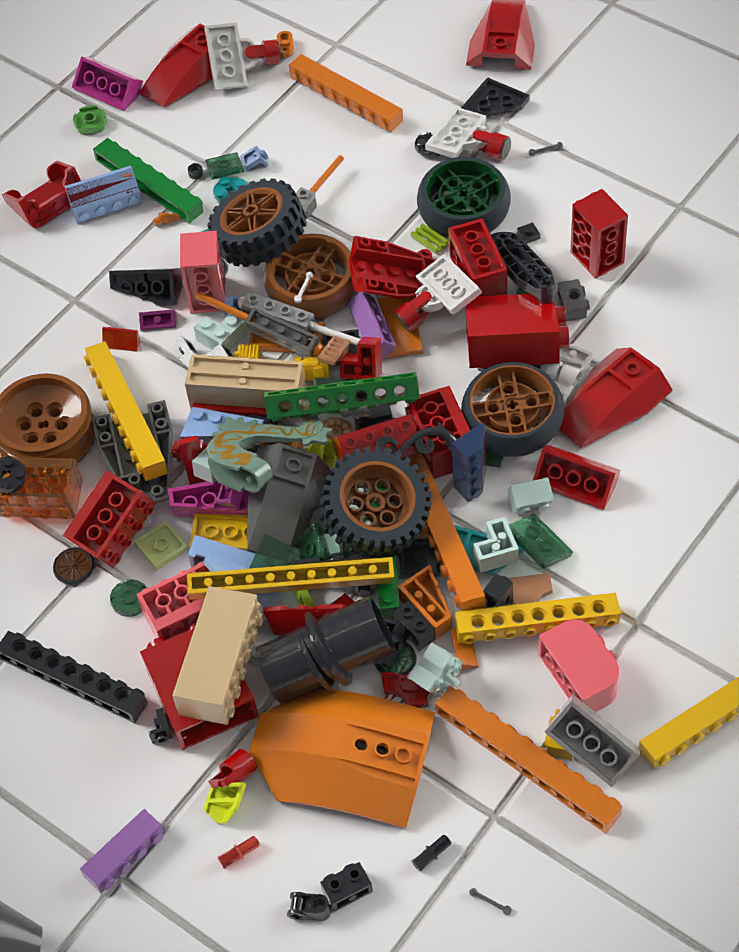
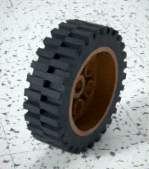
(368, 472)

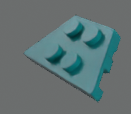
(469, 538)

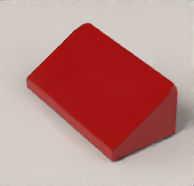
(121, 338)

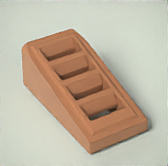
(334, 350)

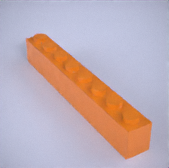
(346, 93)

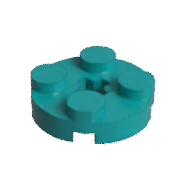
(226, 184)

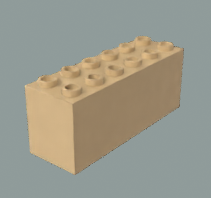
(240, 380)
(218, 655)

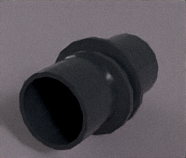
(325, 650)

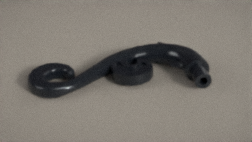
(416, 439)

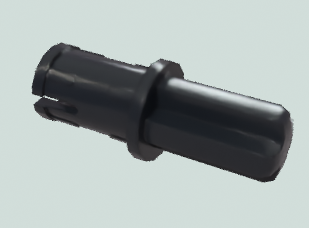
(431, 852)

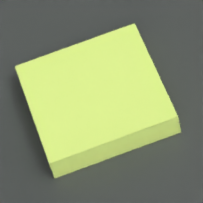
(161, 545)

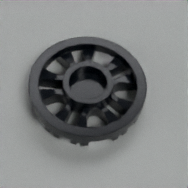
(422, 140)

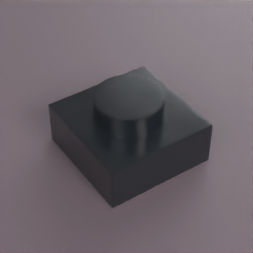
(528, 232)

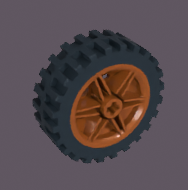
(258, 222)

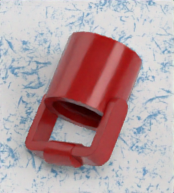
(234, 769)

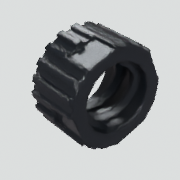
(195, 167)

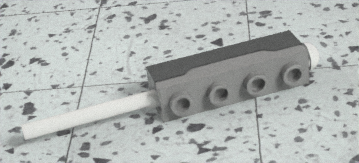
(290, 314)

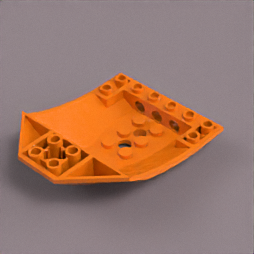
(312, 758)

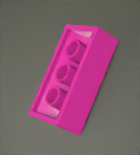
(106, 83)

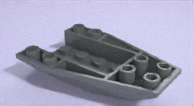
(118, 457)
(288, 498)

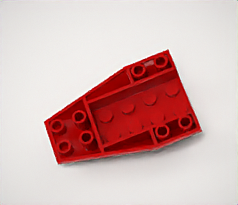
(503, 34)
(180, 69)
(385, 268)
(613, 395)

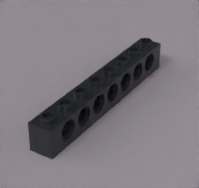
(26, 660)

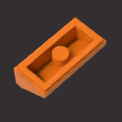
(464, 652)

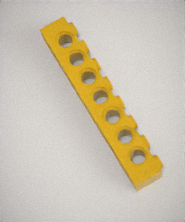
(528, 612)

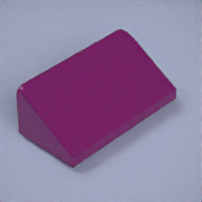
(157, 319)
(229, 497)

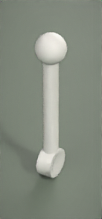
(297, 299)

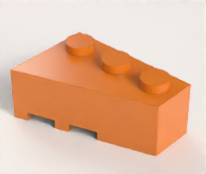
(426, 596)

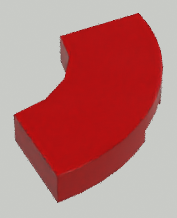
(404, 688)

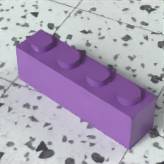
(371, 321)
(122, 851)

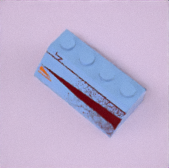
(103, 194)

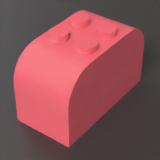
(580, 663)

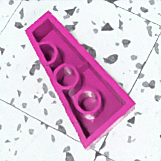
(201, 499)

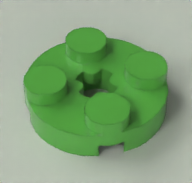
(87, 126)

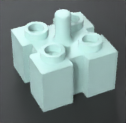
(436, 670)

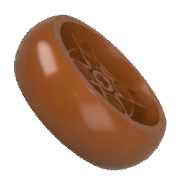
(327, 290)

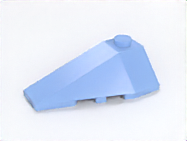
(217, 563)

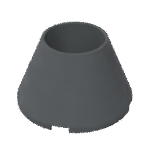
(18, 931)

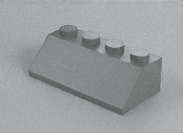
(592, 740)

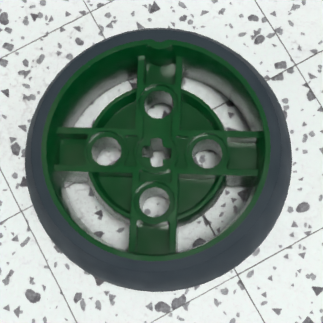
(463, 194)

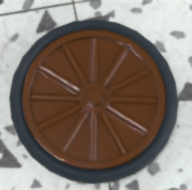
(73, 566)

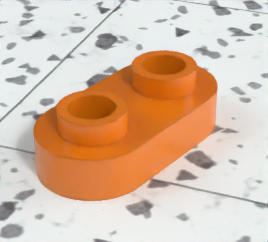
(286, 43)

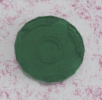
(125, 599)

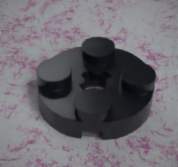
(17, 472)

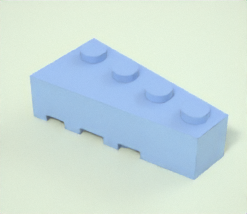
(204, 423)
(202, 547)

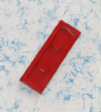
(190, 450)

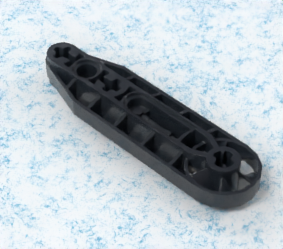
(525, 266)

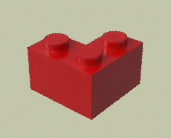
(365, 363)

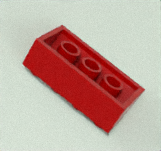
(577, 476)

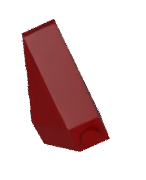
(288, 619)

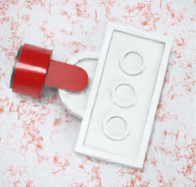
(234, 55)
(466, 131)
(442, 287)

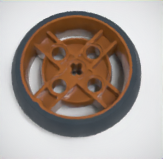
(514, 403)

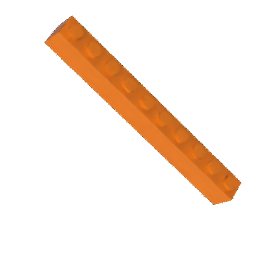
(448, 547)
(529, 759)

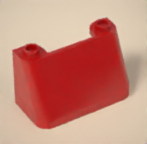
(46, 200)

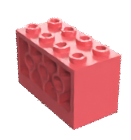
(202, 269)
(168, 604)

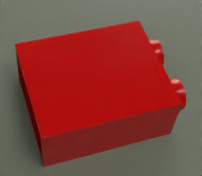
(514, 330)
(163, 664)

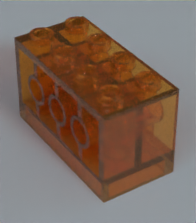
(49, 490)

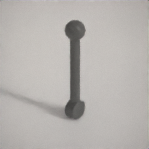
(532, 151)
(506, 909)

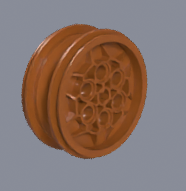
(45, 418)

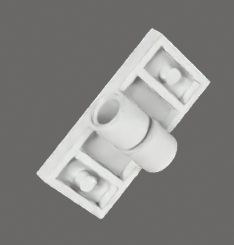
(570, 369)

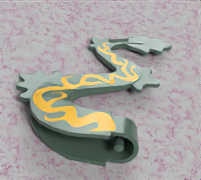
(243, 469)

